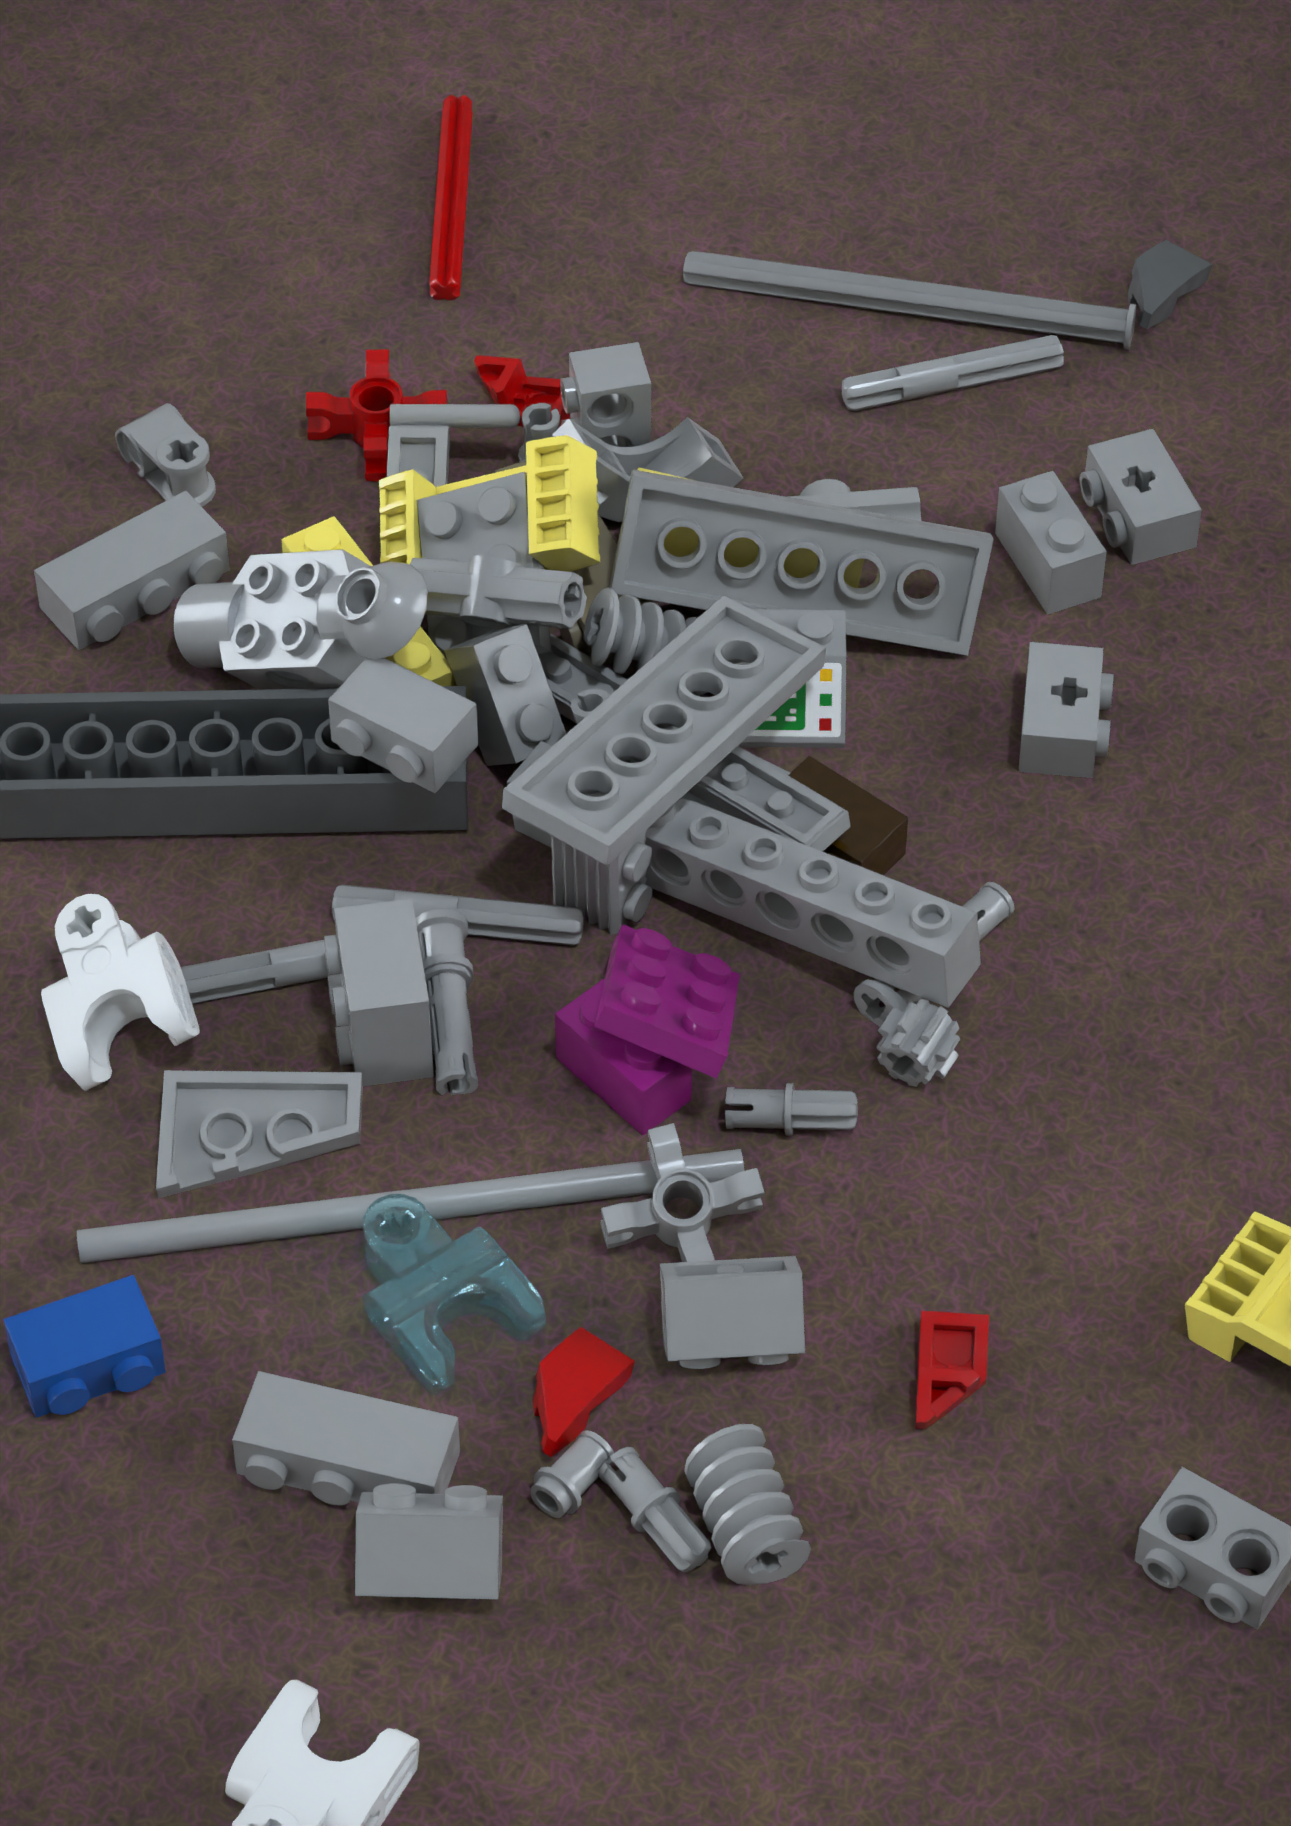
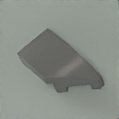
(1161, 278)

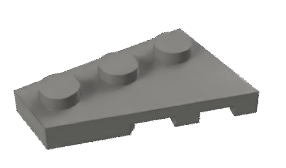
(251, 1122)

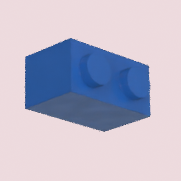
(85, 1347)

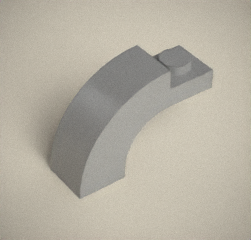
(682, 452)

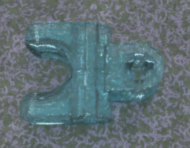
(436, 1280)

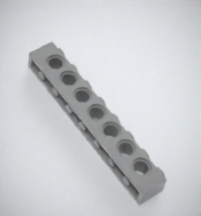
(806, 898)

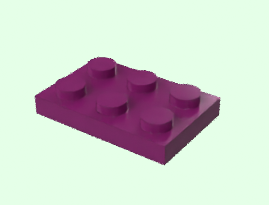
(668, 1000)

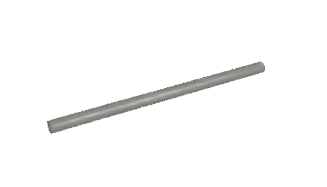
(348, 1212)

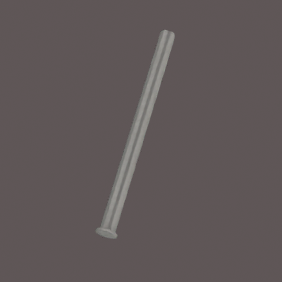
(911, 297)

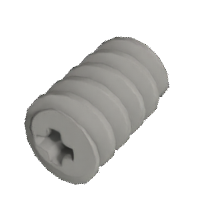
(629, 629)
(746, 1506)

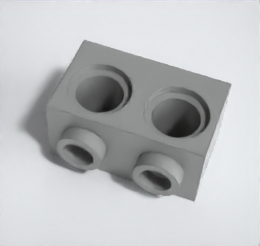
(609, 394)
(1228, 1538)

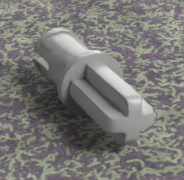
(792, 1109)
(656, 1510)

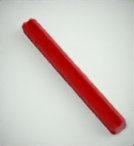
(451, 198)

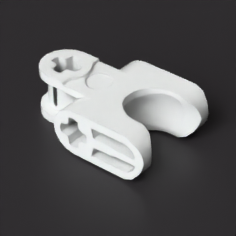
(108, 985)
(294, 1787)

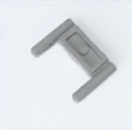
(422, 439)

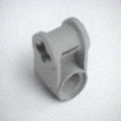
(168, 454)

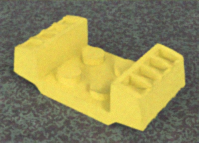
(559, 500)
(1247, 1294)

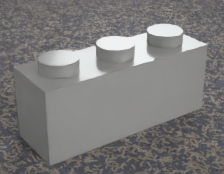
(132, 570)
(340, 1441)

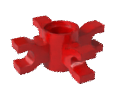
(365, 412)

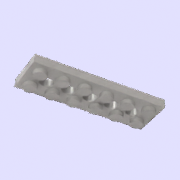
(783, 524)
(673, 760)

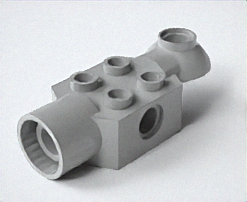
(300, 618)

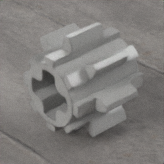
(918, 1042)

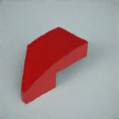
(509, 385)
(949, 1362)
(573, 1383)

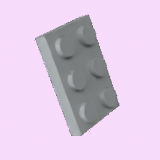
(480, 522)

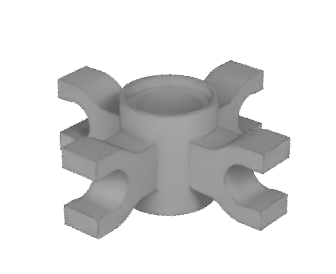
(634, 1220)

